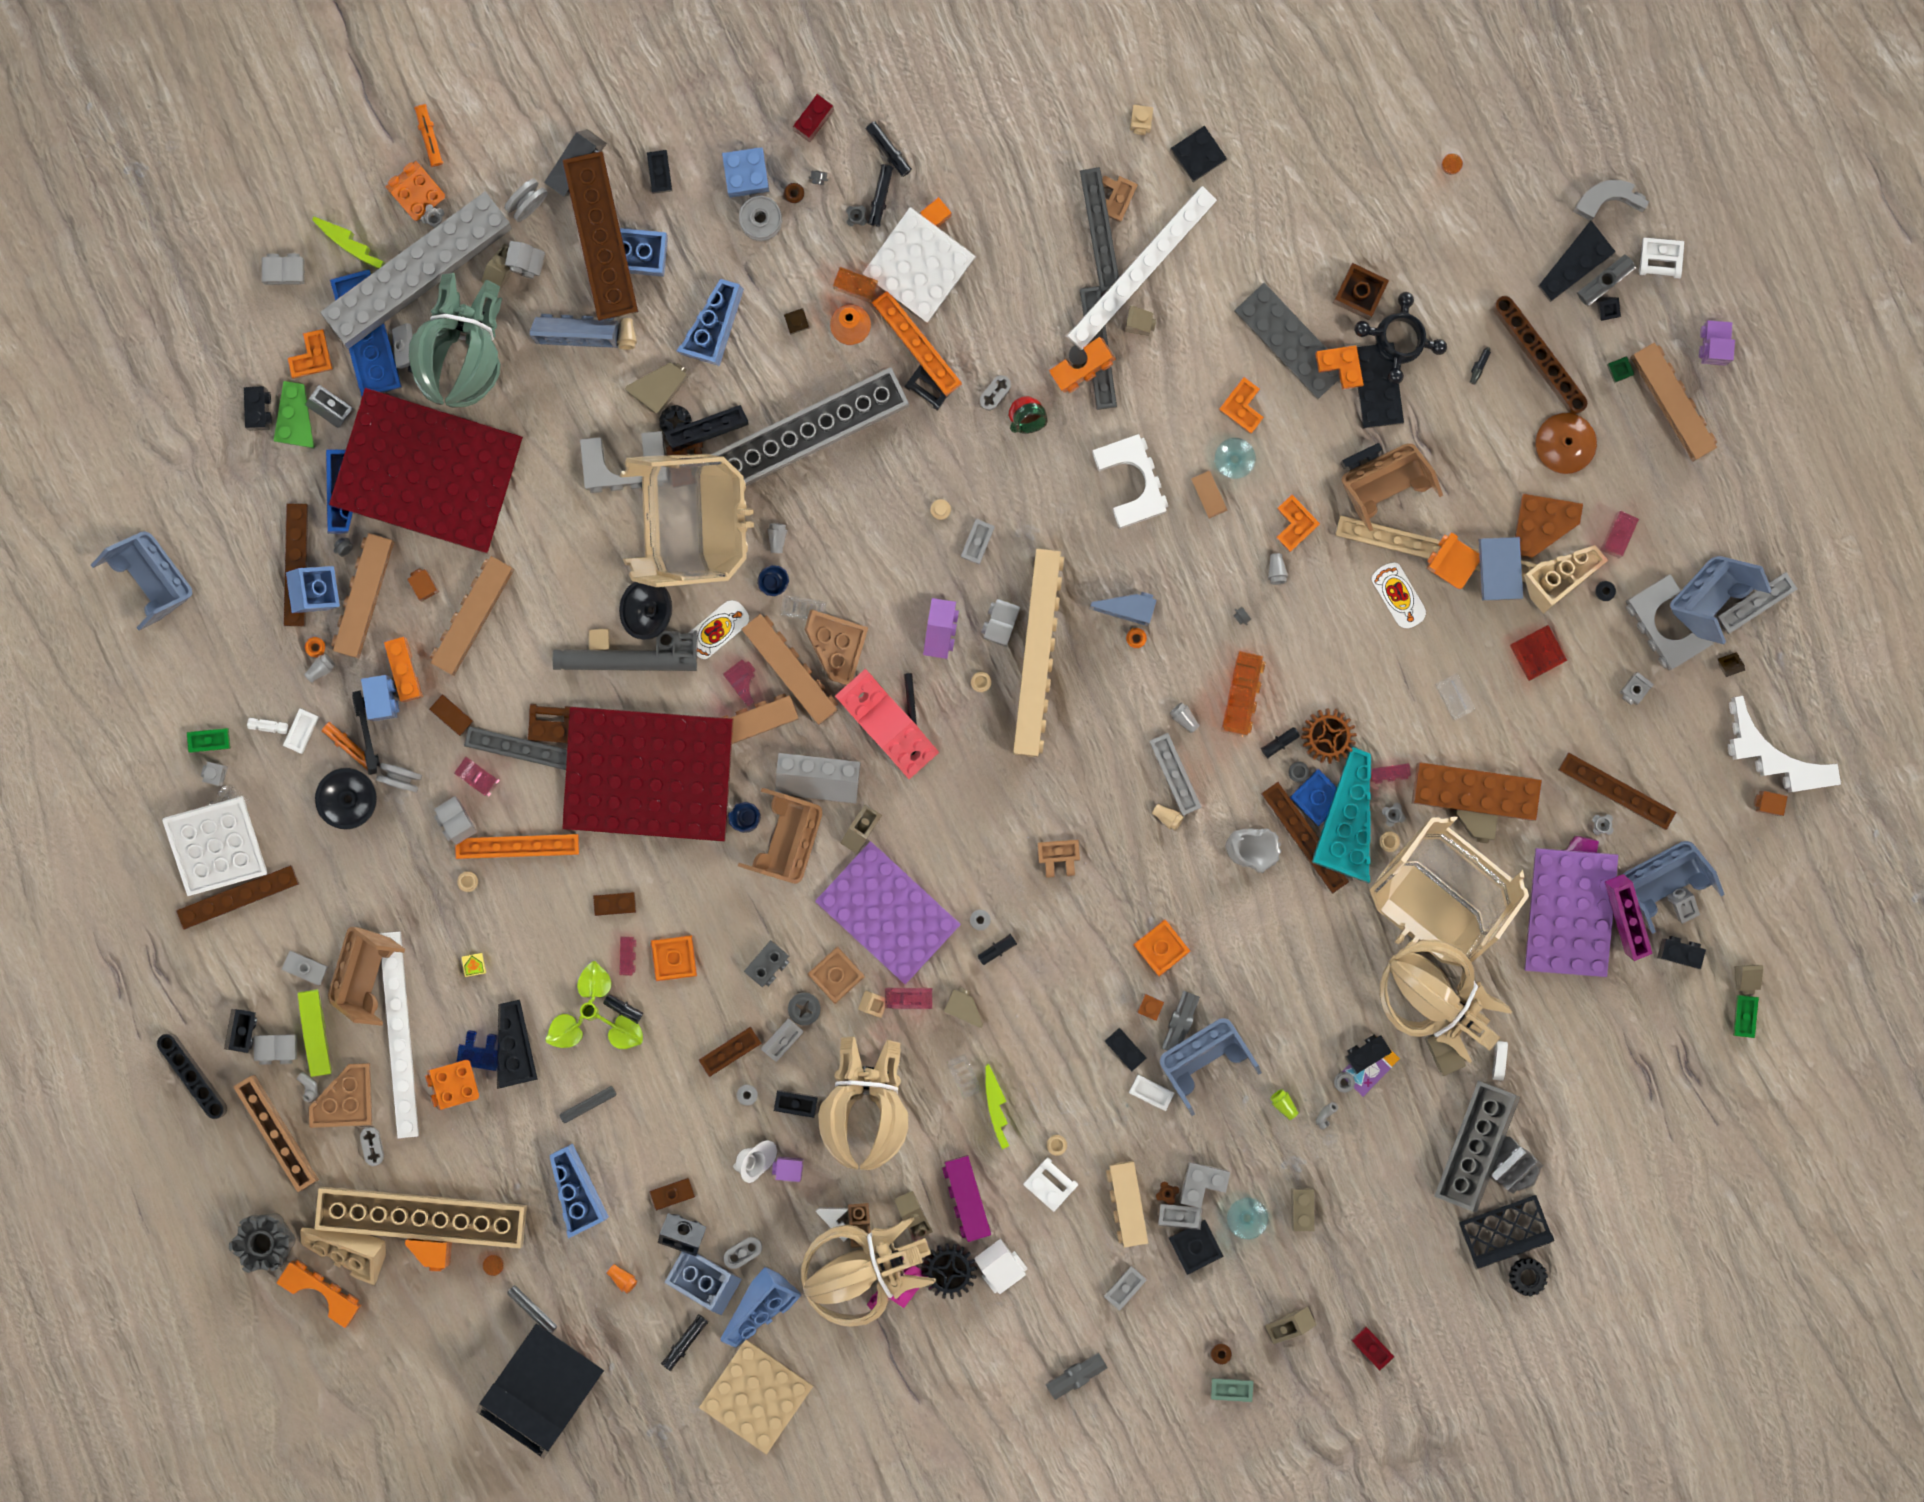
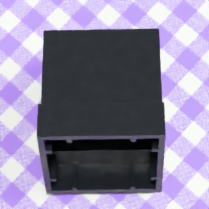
(539, 1391)

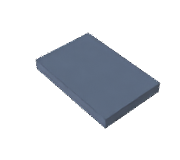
(1500, 568)

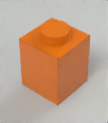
(936, 212)

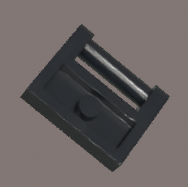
(923, 375)

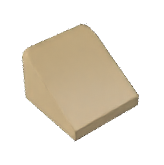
(599, 639)
(872, 1004)

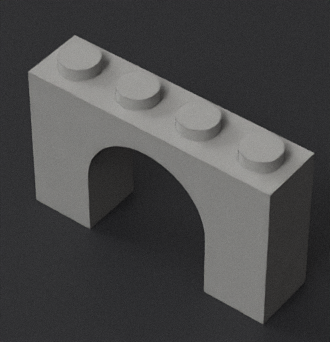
(599, 477)
(1644, 607)

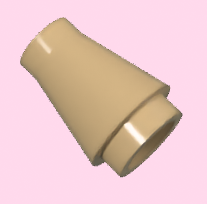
(626, 336)
(1169, 817)

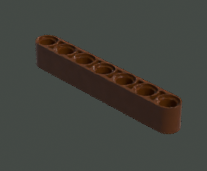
(1541, 365)

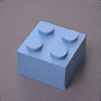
(745, 172)
(312, 589)
(380, 698)

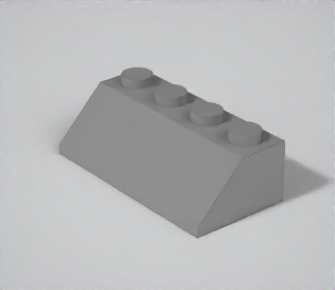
(817, 778)

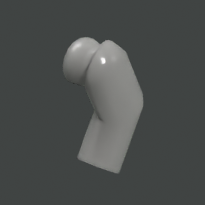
(310, 1087)
(1325, 1113)

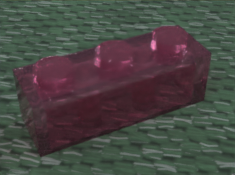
(1390, 773)
(627, 955)

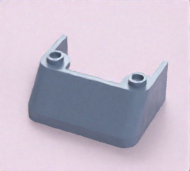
(151, 571)
(1711, 590)
(1668, 872)
(1199, 1051)

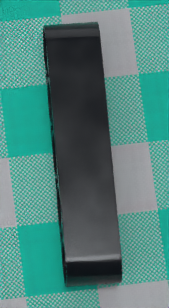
(183, 1070)

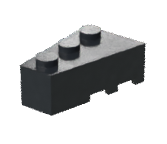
(582, 143)

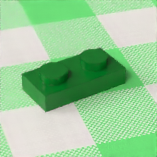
(208, 740)
(1745, 1016)

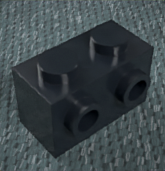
(257, 408)
(1680, 953)
(240, 1031)
(1368, 1054)

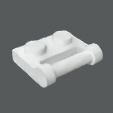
(1661, 251)
(1045, 1189)

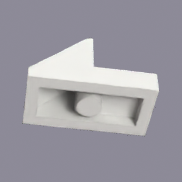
(831, 1215)

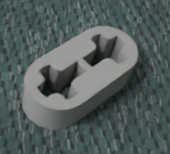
(991, 390)
(377, 1144)

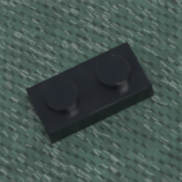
(659, 171)
(1369, 453)
(1125, 1049)

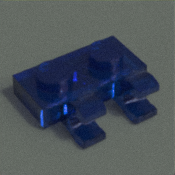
(479, 1057)

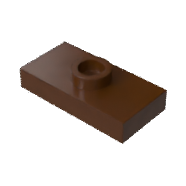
(672, 1194)

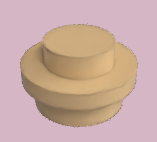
(940, 509)
(981, 682)
(1389, 841)
(467, 881)
(1056, 1145)

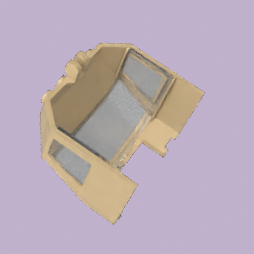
(690, 519)
(1447, 892)

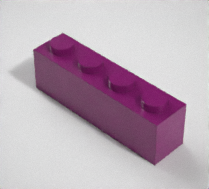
(1628, 917)
(967, 1198)

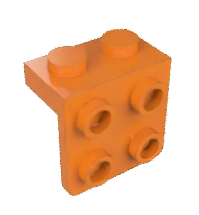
(415, 190)
(1453, 561)
(452, 1085)

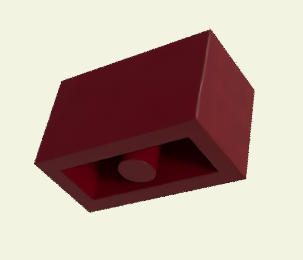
(813, 118)

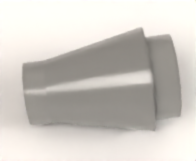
(777, 535)
(1277, 570)
(321, 667)
(1184, 717)

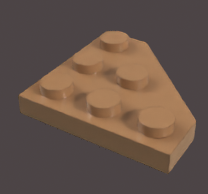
(836, 644)
(345, 1100)

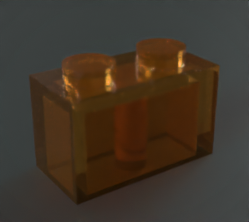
(855, 285)

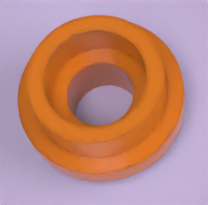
(1141, 633)
(310, 642)

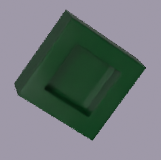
(1620, 369)

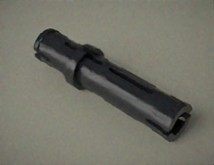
(893, 155)
(878, 203)
(679, 1349)

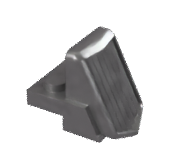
(1516, 1167)

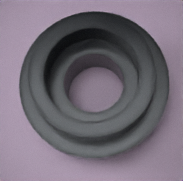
(1600, 595)

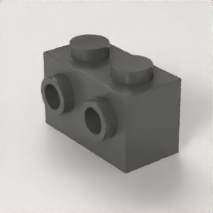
(767, 964)

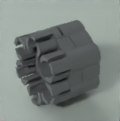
(250, 1254)

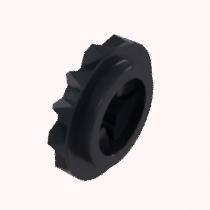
(669, 413)

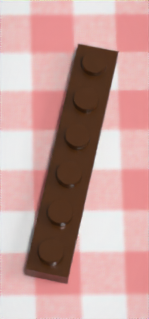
(295, 555)
(1617, 791)
(1301, 833)
(237, 897)

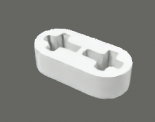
(1499, 1061)

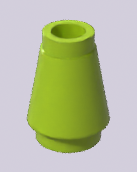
(1282, 1101)

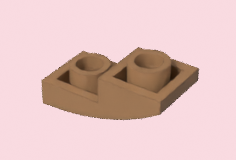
(1209, 494)
(859, 1217)

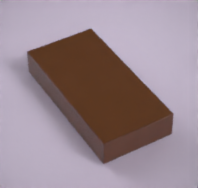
(451, 715)

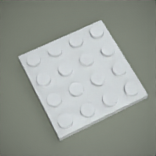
(919, 264)
(214, 846)

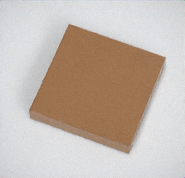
(836, 975)

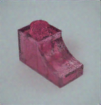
(740, 679)
(476, 776)
(908, 998)

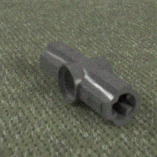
(1615, 272)
(1181, 1020)
(1076, 1376)

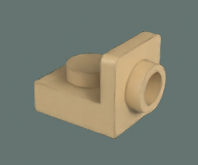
(1141, 119)

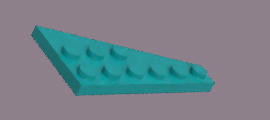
(1347, 829)

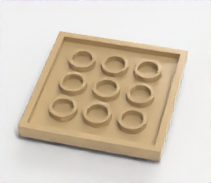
(756, 1396)

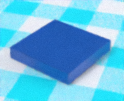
(1315, 797)

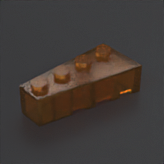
(1242, 694)

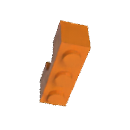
(1098, 358)
(402, 669)

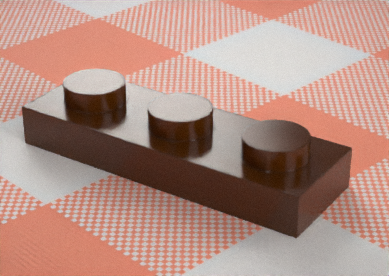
(730, 1051)

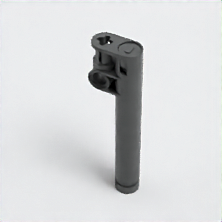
(675, 657)

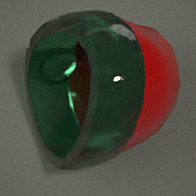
(1027, 415)

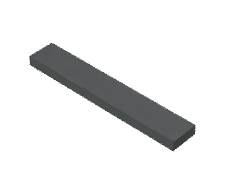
(1099, 227)
(1103, 381)
(516, 748)

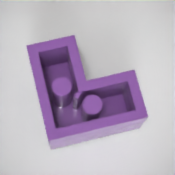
(1717, 343)
(940, 628)

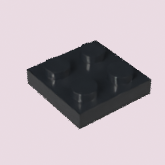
(1198, 154)
(1195, 1247)

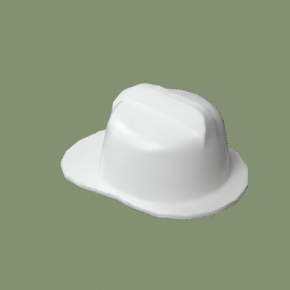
(755, 1161)

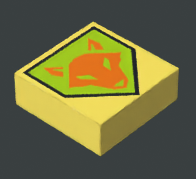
(473, 964)

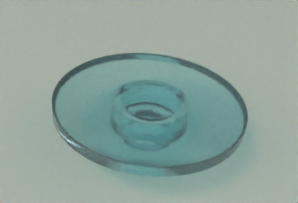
(1239, 448)
(1257, 1223)

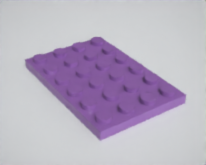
(887, 912)
(1570, 912)

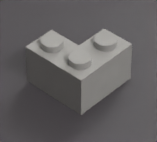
(1201, 1177)

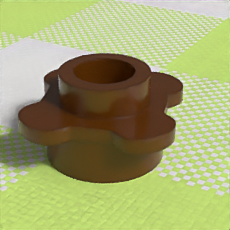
(1161, 1195)

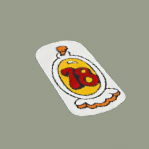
(1399, 595)
(720, 628)

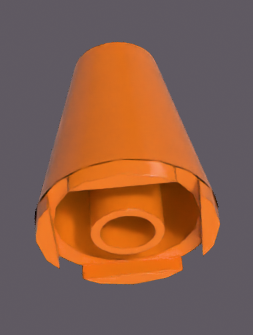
(850, 331)

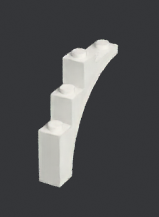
(1770, 761)

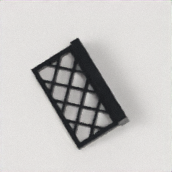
(1512, 1249)

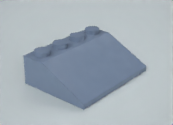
(574, 332)

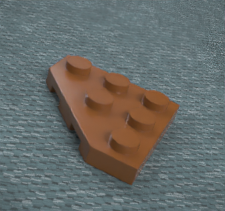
(1544, 521)

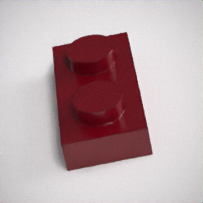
(1372, 1348)

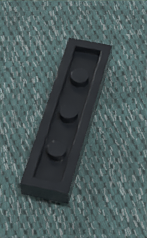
(706, 428)

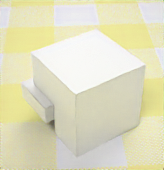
(1000, 1267)

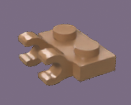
(1120, 196)
(1059, 851)

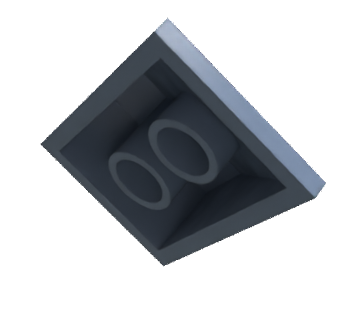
(1132, 608)
(703, 1281)

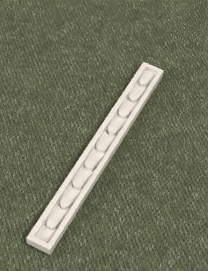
(1141, 268)
(400, 1042)

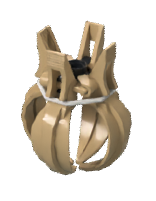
(1433, 997)
(883, 1090)
(857, 1270)

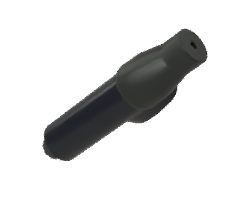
(1478, 367)

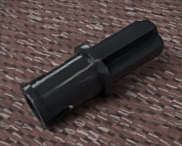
(1280, 742)
(997, 949)
(623, 1008)

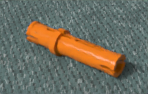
(422, 112)
(345, 743)

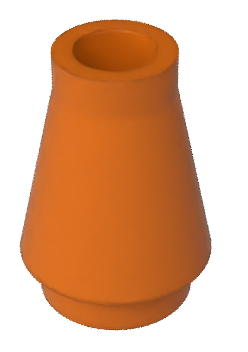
(623, 1279)

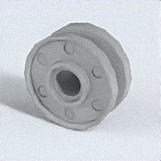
(525, 200)
(766, 229)
(399, 777)

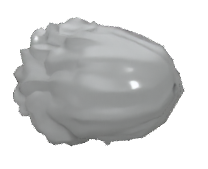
(1254, 848)

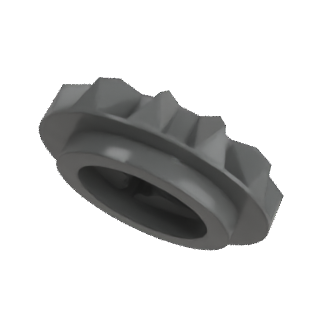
(813, 1006)

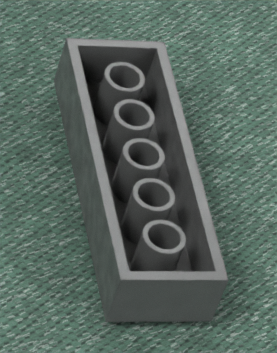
(1477, 1146)

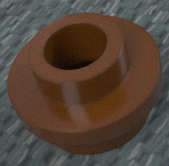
(794, 186)
(1221, 1347)

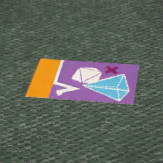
(1370, 1076)

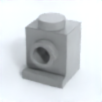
(1636, 680)
(214, 773)

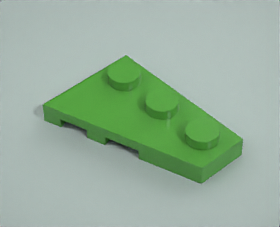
(293, 417)

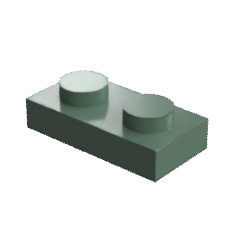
(1232, 1390)

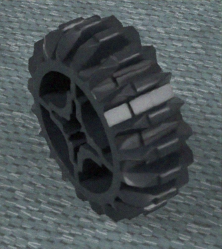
(959, 1273)

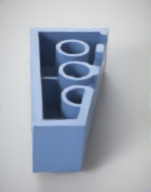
(711, 331)
(576, 1192)

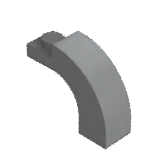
(1607, 191)

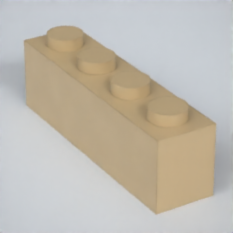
(1128, 1204)

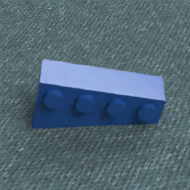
(337, 519)

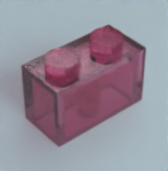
(1619, 534)

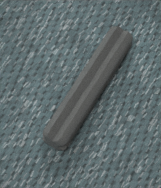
(588, 1104)
(531, 1309)

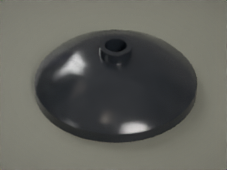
(637, 610)
(331, 798)

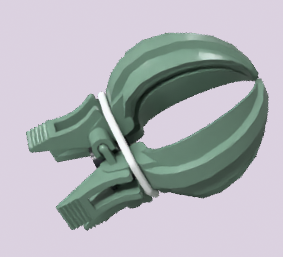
(436, 336)

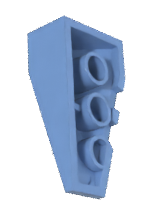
(763, 1300)

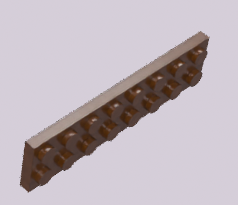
(600, 236)

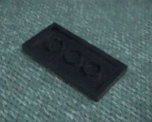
(1378, 397)

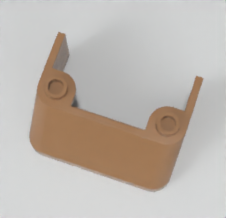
(1386, 477)
(791, 839)
(357, 972)

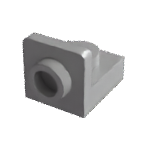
(1684, 904)

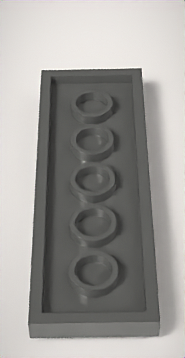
(1286, 338)

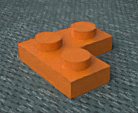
(316, 359)
(1344, 360)
(1237, 406)
(1300, 520)

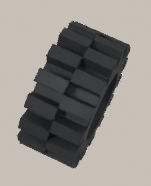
(1515, 1277)

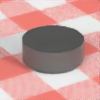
(1077, 356)

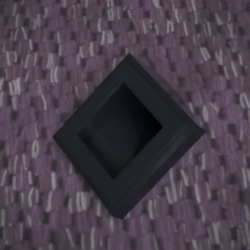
(1608, 308)

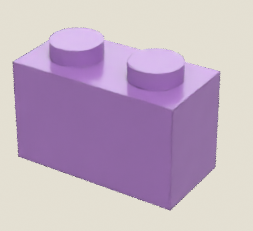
(788, 1169)

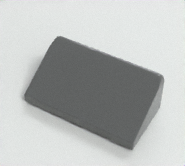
(328, 406)

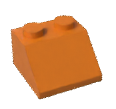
(431, 1253)

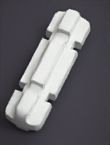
(268, 726)

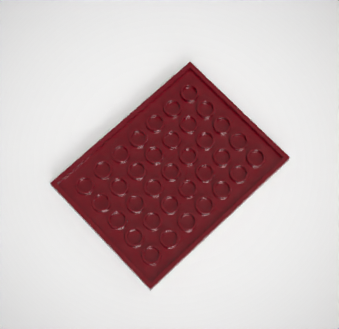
(425, 471)
(647, 773)

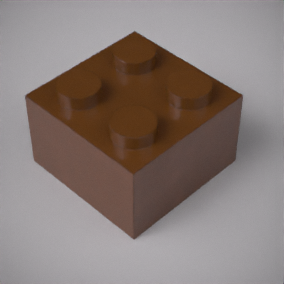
(1361, 291)

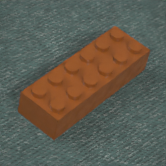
(1476, 791)

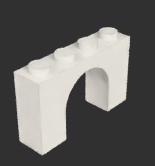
(1133, 452)

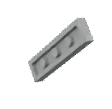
(1756, 603)
(1175, 774)

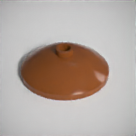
(1552, 447)

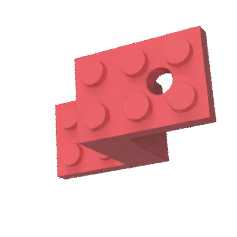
(887, 724)

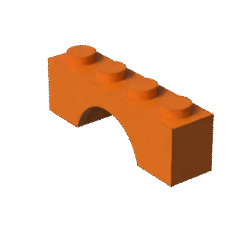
(341, 1307)

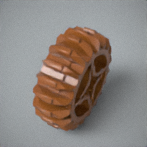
(1325, 727)

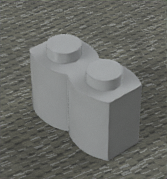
(524, 259)
(283, 270)
(1001, 622)
(455, 820)
(275, 1048)

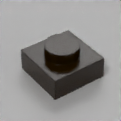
(796, 321)
(1731, 664)

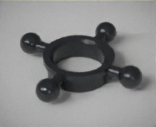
(1395, 375)

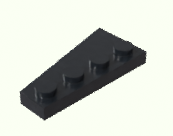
(1580, 258)
(514, 1052)

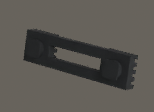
(372, 760)

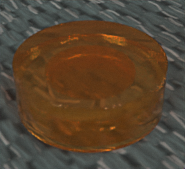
(1452, 164)
(493, 1265)

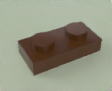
(614, 904)

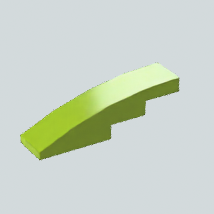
(344, 239)
(314, 1033)
(995, 1098)

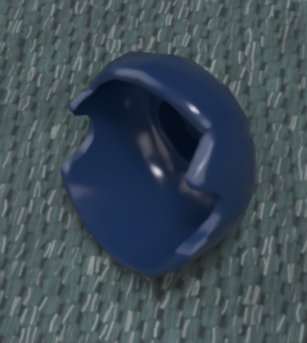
(773, 580)
(744, 817)

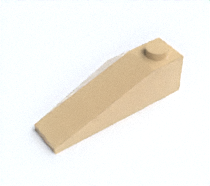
(1558, 577)
(354, 1251)

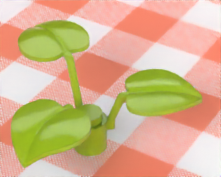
(565, 1031)

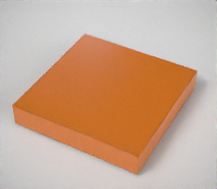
(1161, 947)
(674, 958)

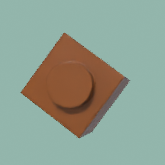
(422, 584)
(1770, 803)
(1150, 1007)

